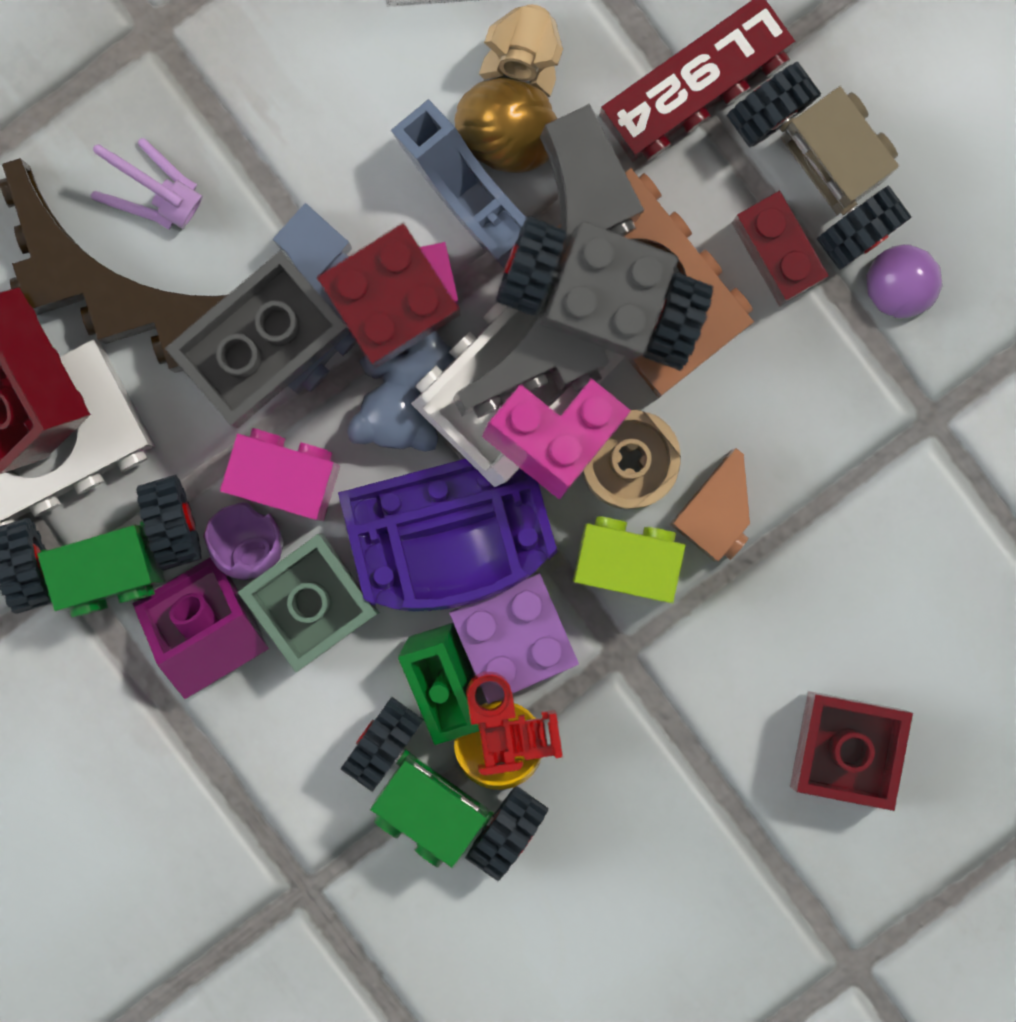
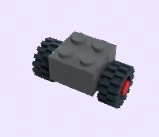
(607, 291)

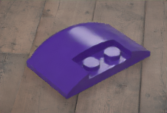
(445, 536)

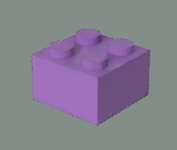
(515, 637)

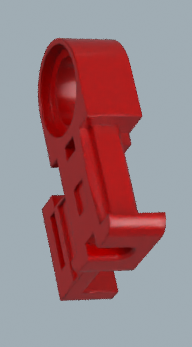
(509, 739)

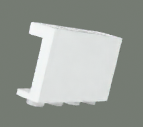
(472, 361)

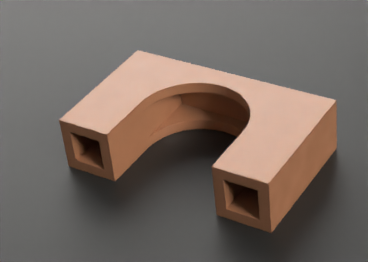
(728, 309)

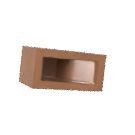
(718, 511)

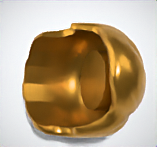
(504, 124)

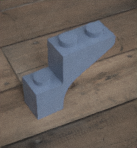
(314, 250)

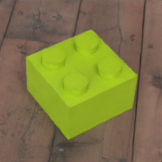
(629, 561)

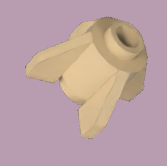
(524, 47)

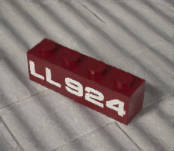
(697, 79)

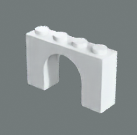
(104, 440)

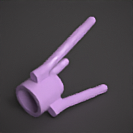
(175, 200)

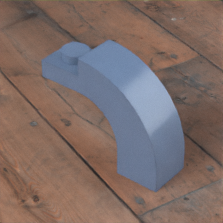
(460, 180)

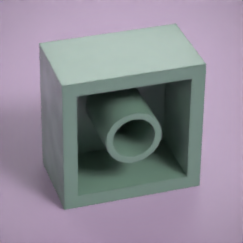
(308, 602)

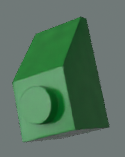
(439, 681)

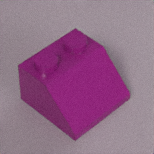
(199, 628)

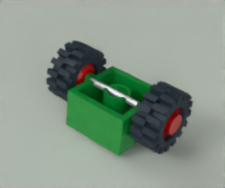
(104, 566)
(433, 808)

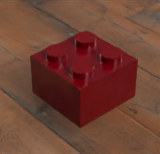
(389, 295)
(851, 750)

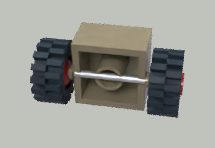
(834, 151)

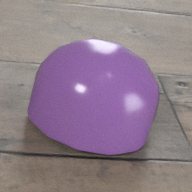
(904, 281)
(243, 541)

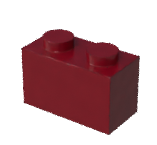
(779, 248)

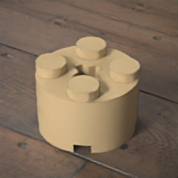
(658, 463)

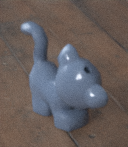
(387, 410)

